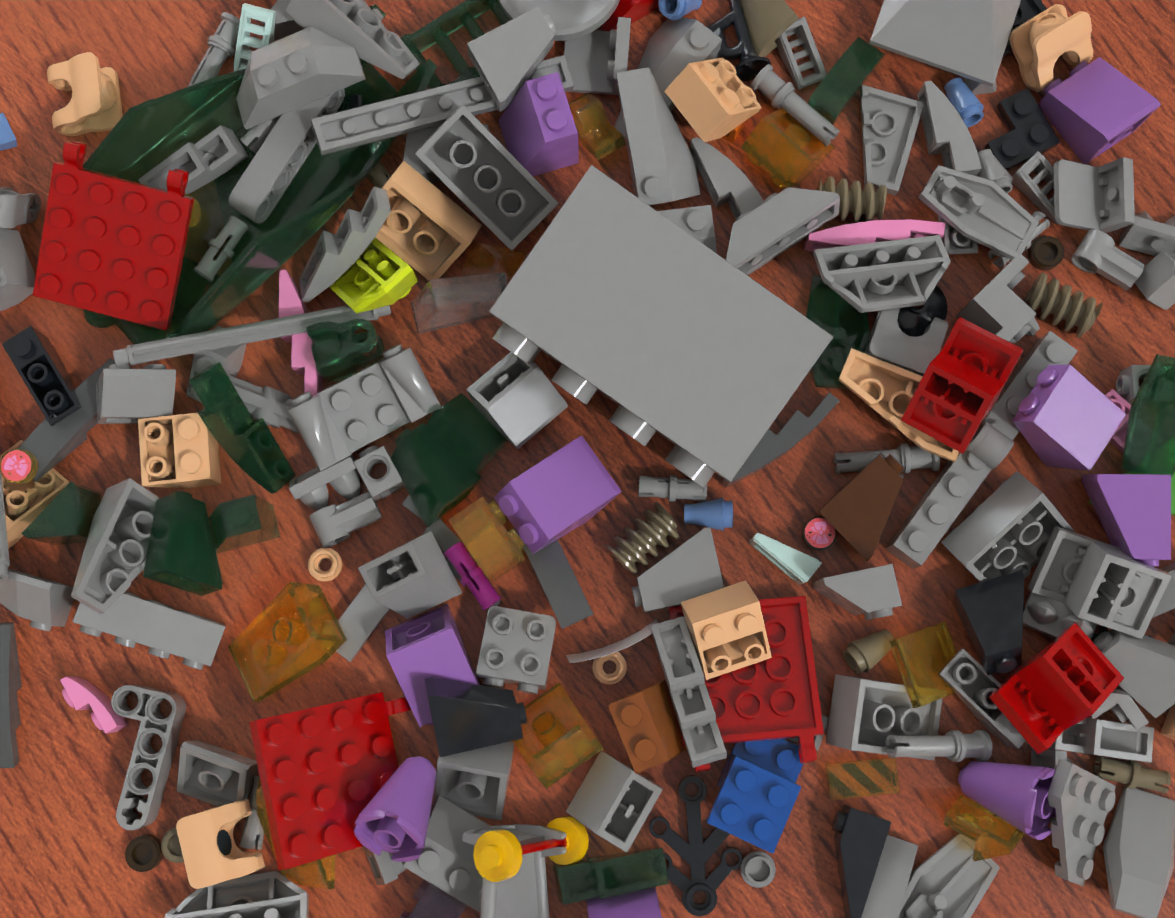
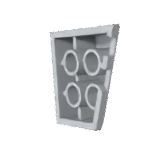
(1006, 531)

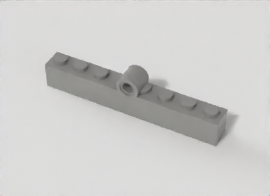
(985, 452)

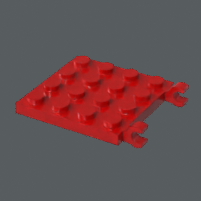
(113, 242)
(774, 695)
(322, 772)

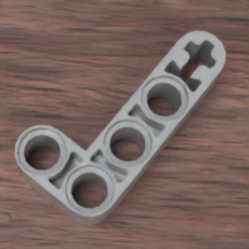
(143, 755)

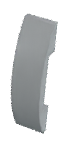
(890, 879)

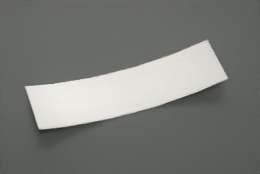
(615, 647)

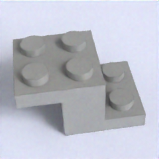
(998, 307)
(1099, 582)

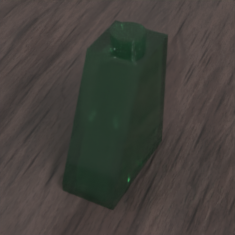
(432, 473)
(243, 523)
(182, 546)

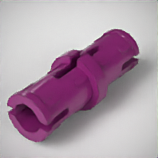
(472, 575)

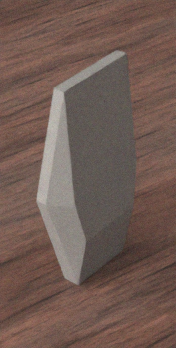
(979, 210)
(1140, 852)
(948, 882)

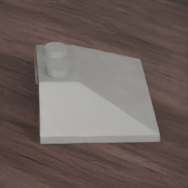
(948, 34)

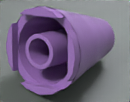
(1012, 793)
(399, 812)

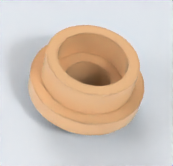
(316, 559)
(615, 677)

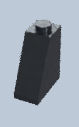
(994, 620)
(472, 715)

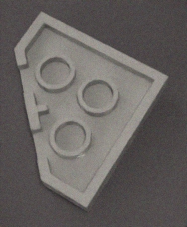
(1080, 814)

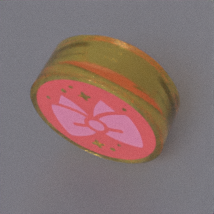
(18, 466)

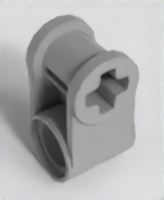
(18, 208)

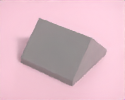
(214, 773)

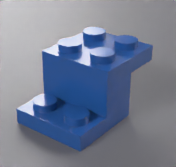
(757, 791)

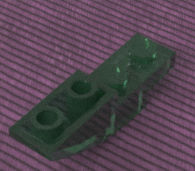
(243, 439)

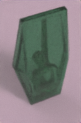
(844, 323)
(1151, 422)

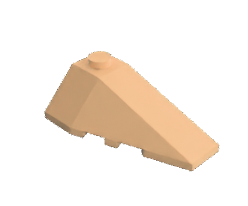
(889, 392)

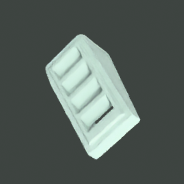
(245, 41)
(789, 560)

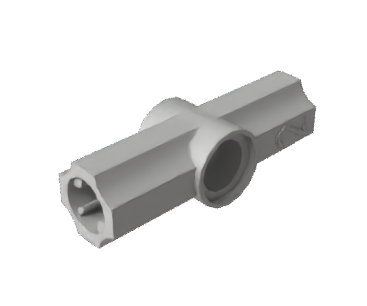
(265, 404)

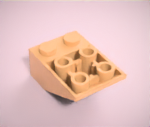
(28, 500)

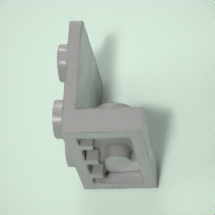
(597, 59)

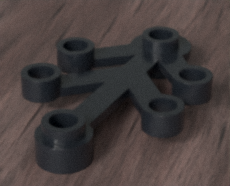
(696, 852)

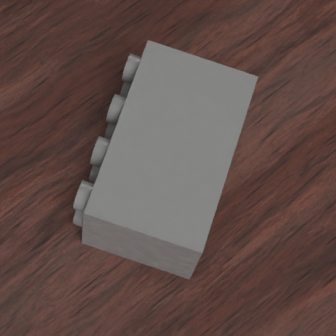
(657, 329)

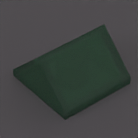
(466, 432)
(66, 517)

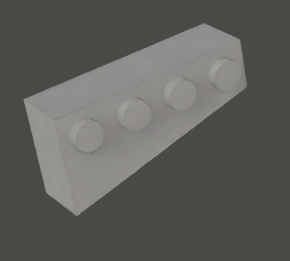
(157, 627)

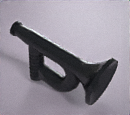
(750, 62)

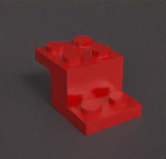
(961, 385)
(1057, 688)

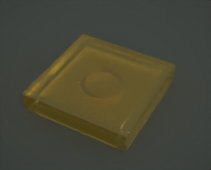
(920, 660)

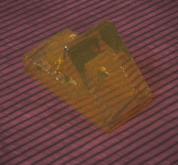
(992, 834)

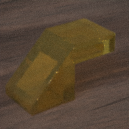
(593, 126)

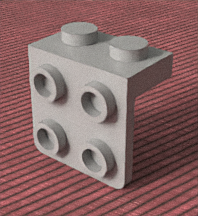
(1094, 196)
(516, 649)

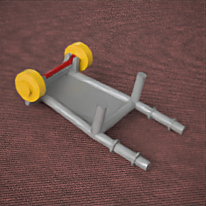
(515, 865)

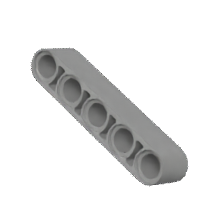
(280, 159)

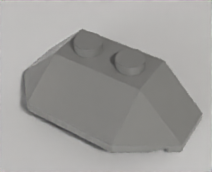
(295, 74)
(778, 225)
(884, 272)
(246, 897)

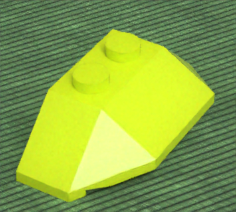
(374, 279)

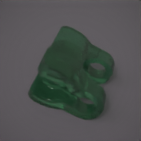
(340, 350)

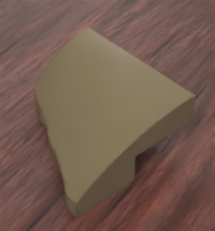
(766, 22)

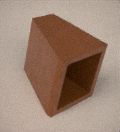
(648, 726)

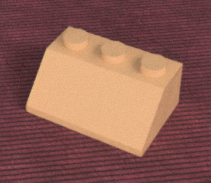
(424, 223)

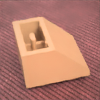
(712, 98)
(178, 452)
(727, 629)

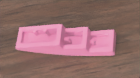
(872, 232)
(301, 354)

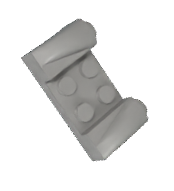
(363, 407)

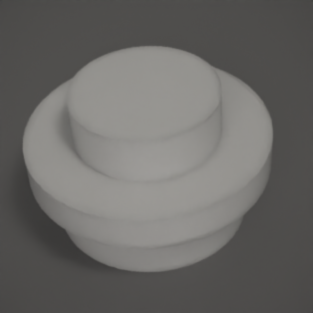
(758, 869)

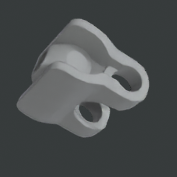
(897, 348)

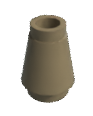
(867, 651)

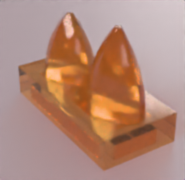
(492, 259)

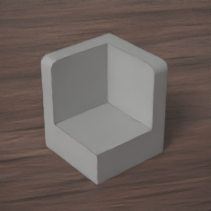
(1158, 280)

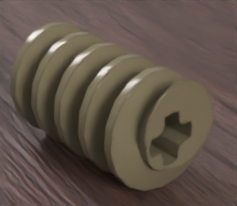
(855, 200)
(1063, 304)
(644, 539)

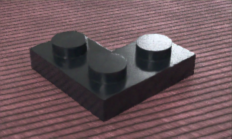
(1027, 133)

